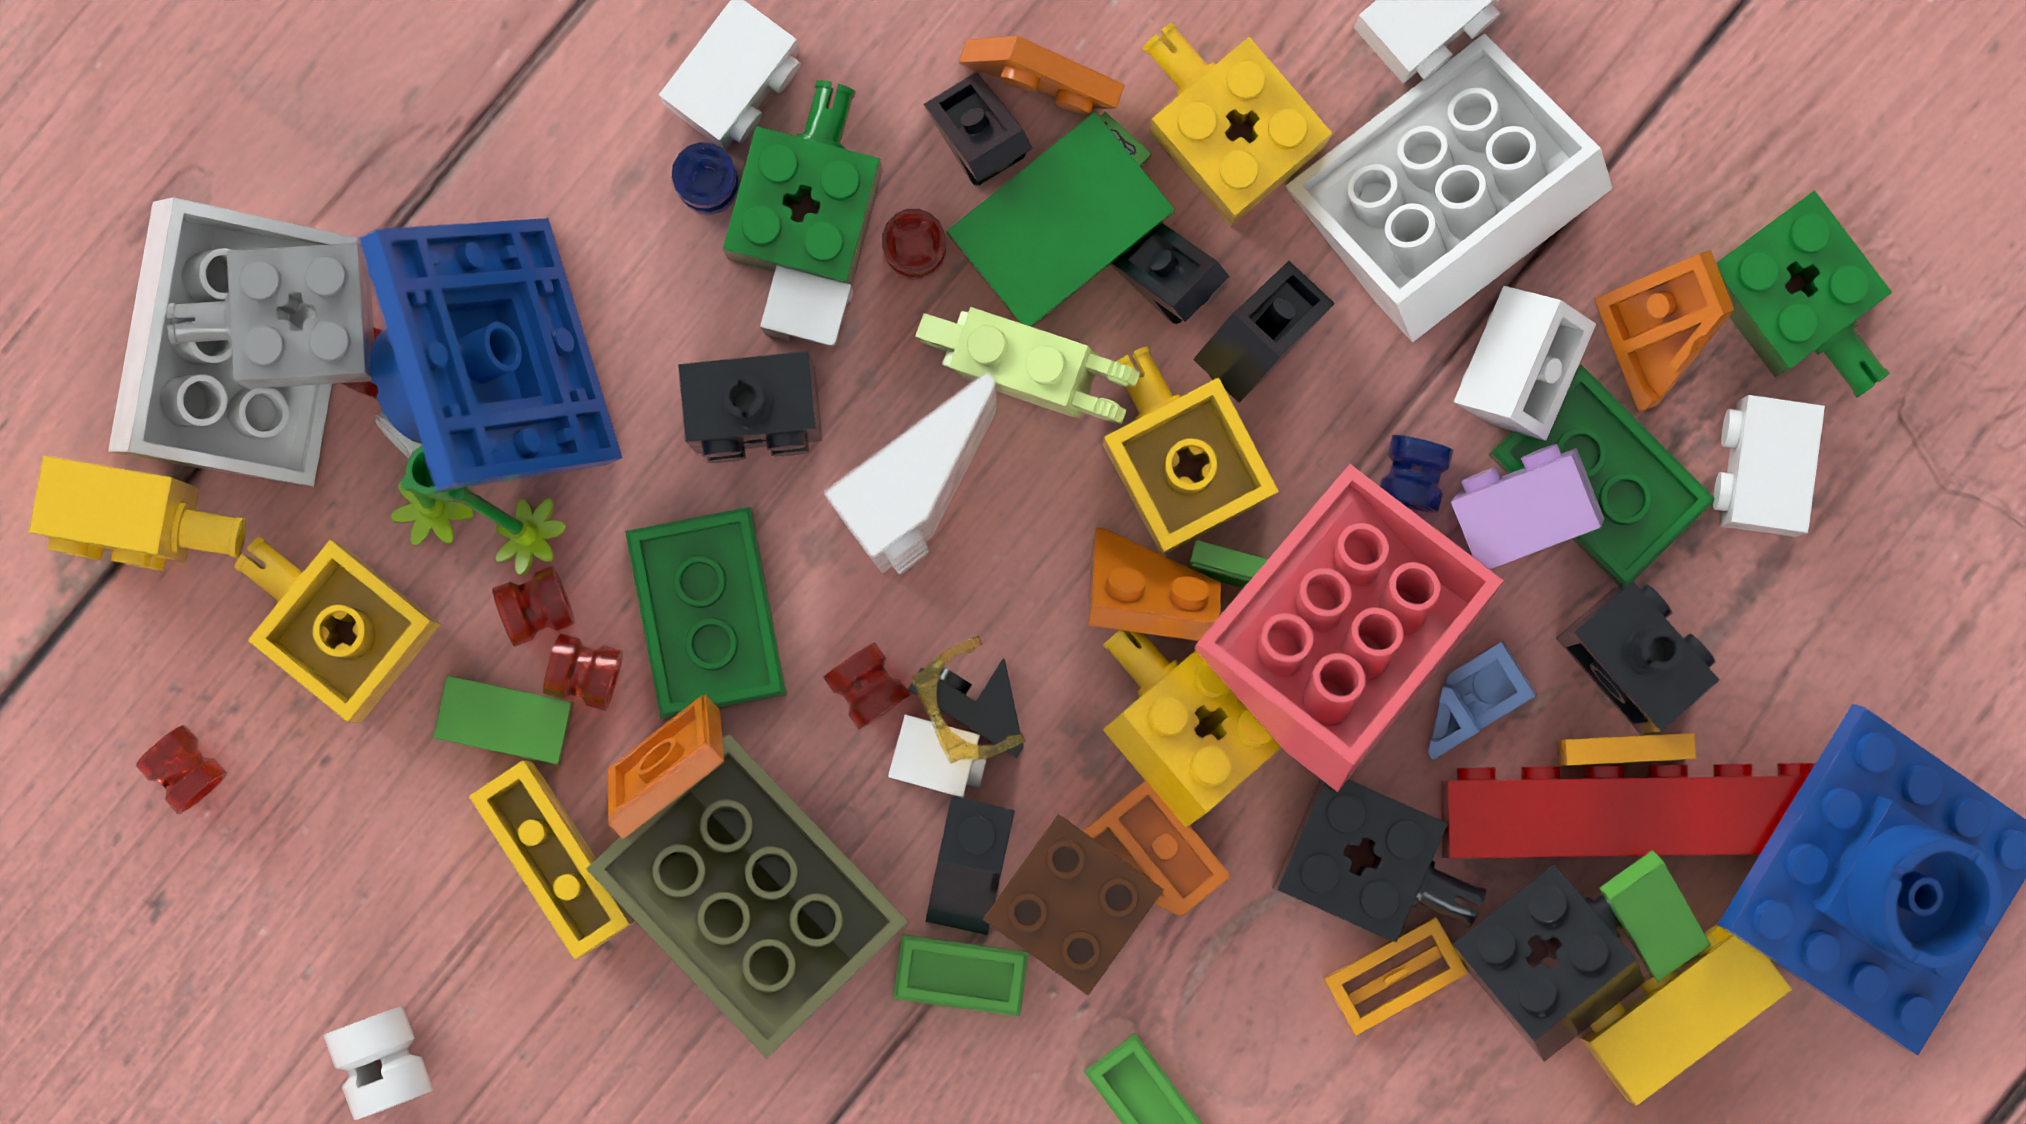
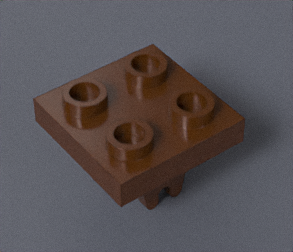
(1073, 904)

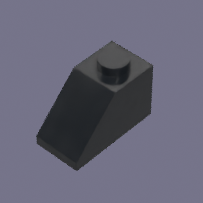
(1263, 331)
(969, 864)

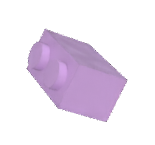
(1528, 507)

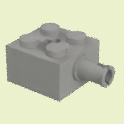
(257, 311)

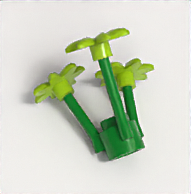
(434, 508)

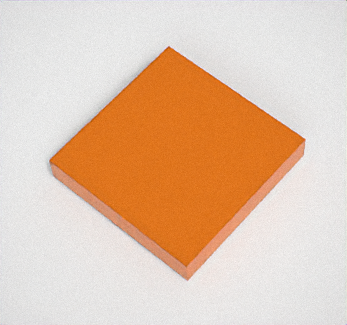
(664, 766)

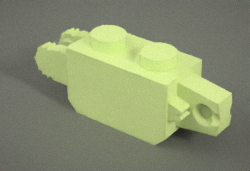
(1027, 362)

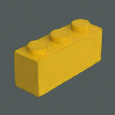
(550, 857)
(1683, 1015)

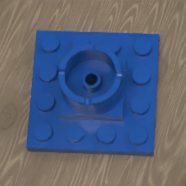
(485, 352)
(1882, 879)

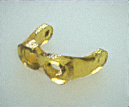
(951, 744)

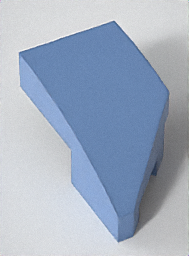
(1478, 696)

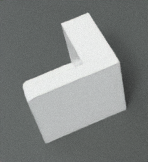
(805, 307)

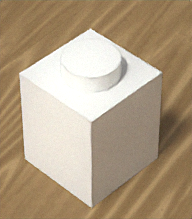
(923, 763)

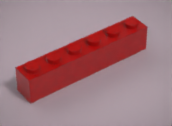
(1615, 813)

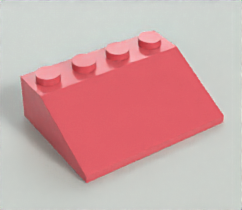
(1346, 625)

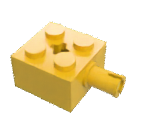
(1240, 90)
(1194, 424)
(128, 512)
(302, 625)
(1160, 733)

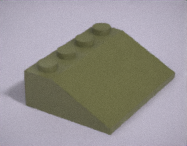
(749, 899)

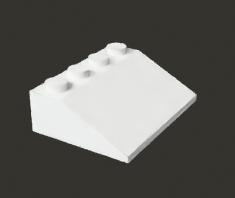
(1451, 186)
(183, 398)
(906, 488)

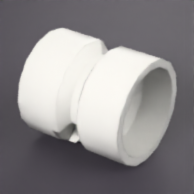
(375, 1038)

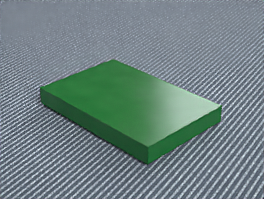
(1060, 221)
(1636, 481)
(706, 611)

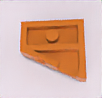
(1042, 70)

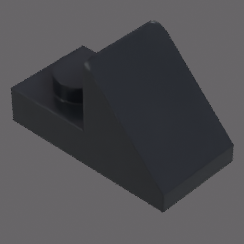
(978, 129)
(1171, 273)
(990, 716)

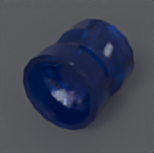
(711, 189)
(1414, 488)

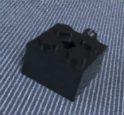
(750, 405)
(1640, 657)
(1402, 869)
(1551, 922)

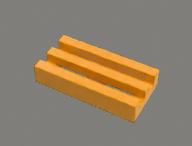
(1626, 749)
(1442, 949)

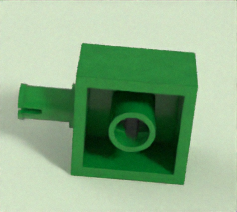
(811, 165)
(1821, 315)

